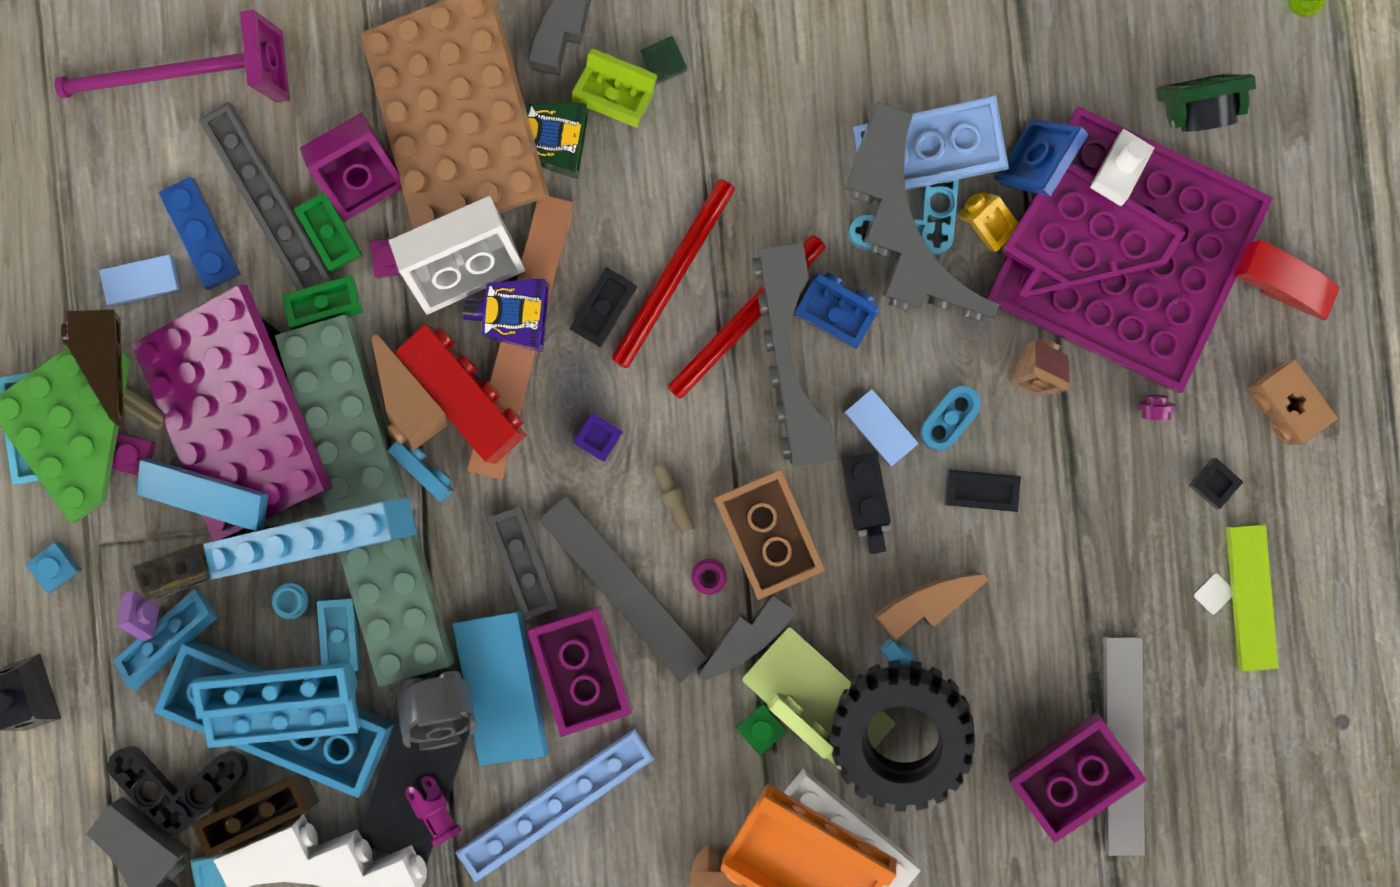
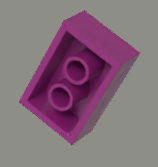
(580, 671)
(1076, 777)

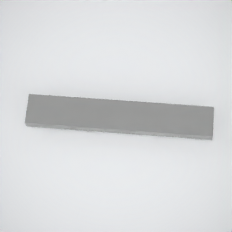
(1125, 719)

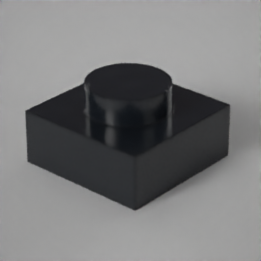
(1216, 483)

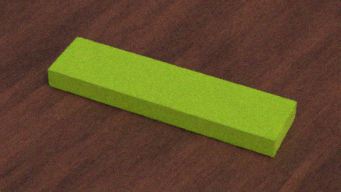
(1252, 597)

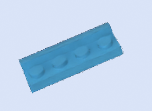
(277, 704)

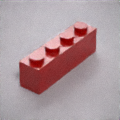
(461, 394)

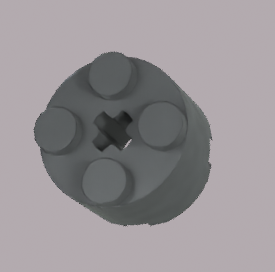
(435, 711)

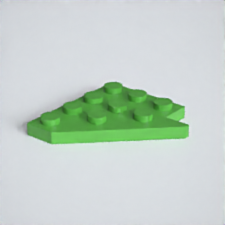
(63, 433)

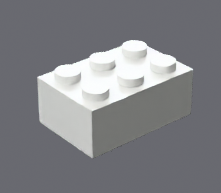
(456, 255)

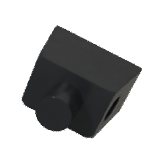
(26, 696)

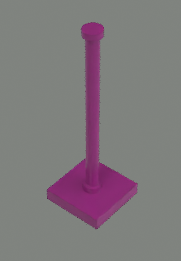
(261, 58)

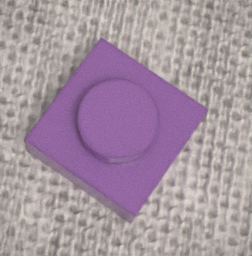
(138, 616)

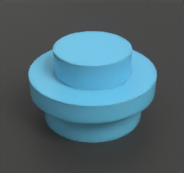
(290, 601)

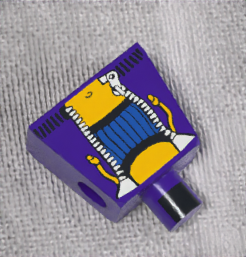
(512, 312)

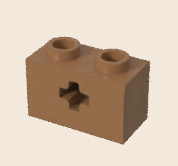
(1308, 410)

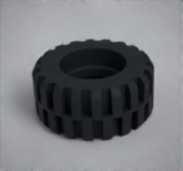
(903, 781)

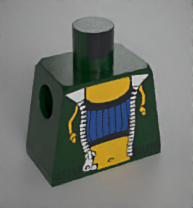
(559, 135)

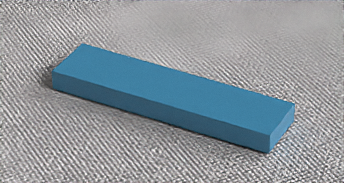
(202, 494)

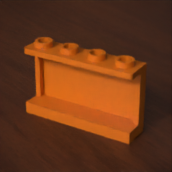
(797, 847)

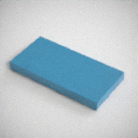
(502, 688)

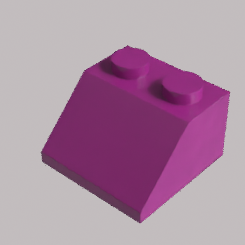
(351, 166)

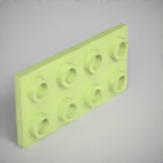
(805, 692)

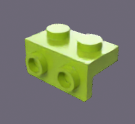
(615, 88)

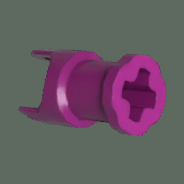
(433, 811)

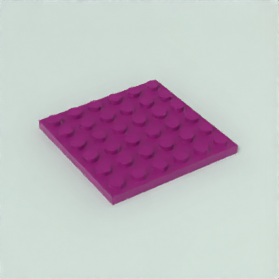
(1164, 314)

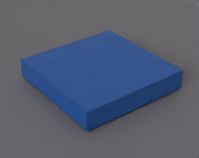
(1041, 156)

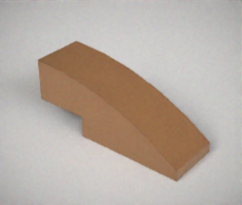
(929, 601)

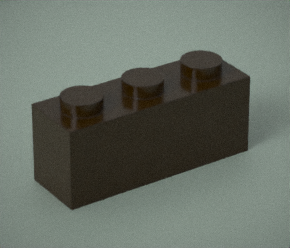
(255, 813)

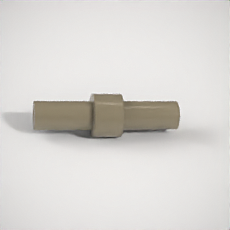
(673, 497)

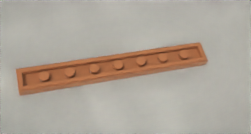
(512, 362)

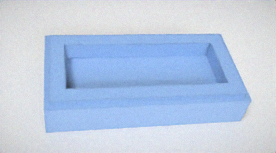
(140, 280)
(881, 428)

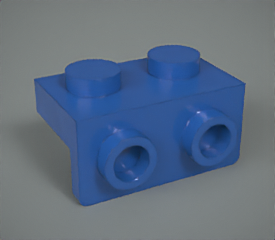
(837, 309)

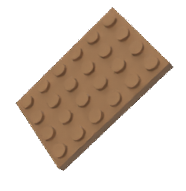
(453, 109)

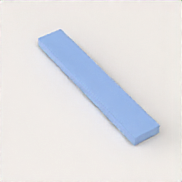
(555, 805)

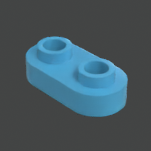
(949, 418)

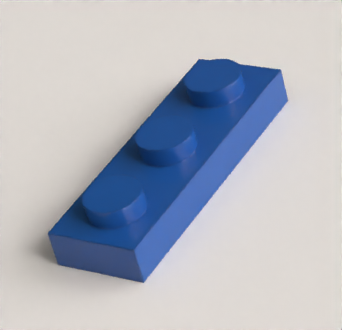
(199, 233)

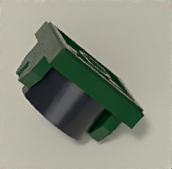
(1207, 101)

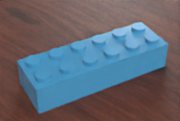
(335, 760)

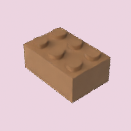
(769, 534)

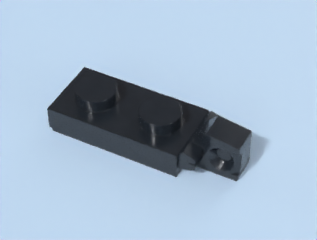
(867, 499)

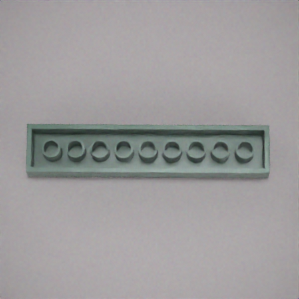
(349, 432)

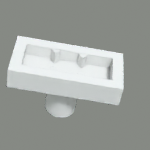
(1122, 167)

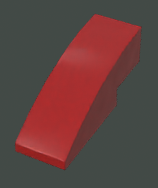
(1287, 279)

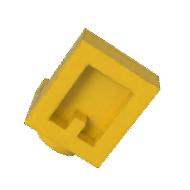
(989, 219)

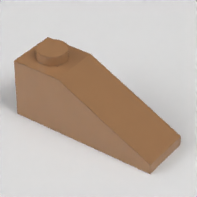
(1042, 368)
(410, 409)

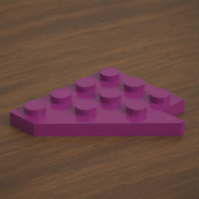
(1086, 237)

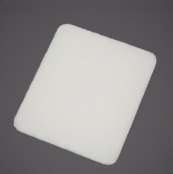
(1214, 594)

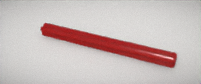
(673, 273)
(730, 333)

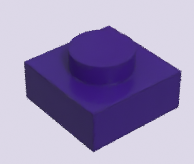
(598, 437)

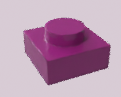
(383, 259)
(130, 451)

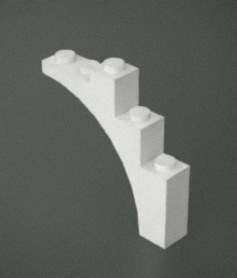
(293, 855)

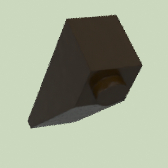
(97, 349)

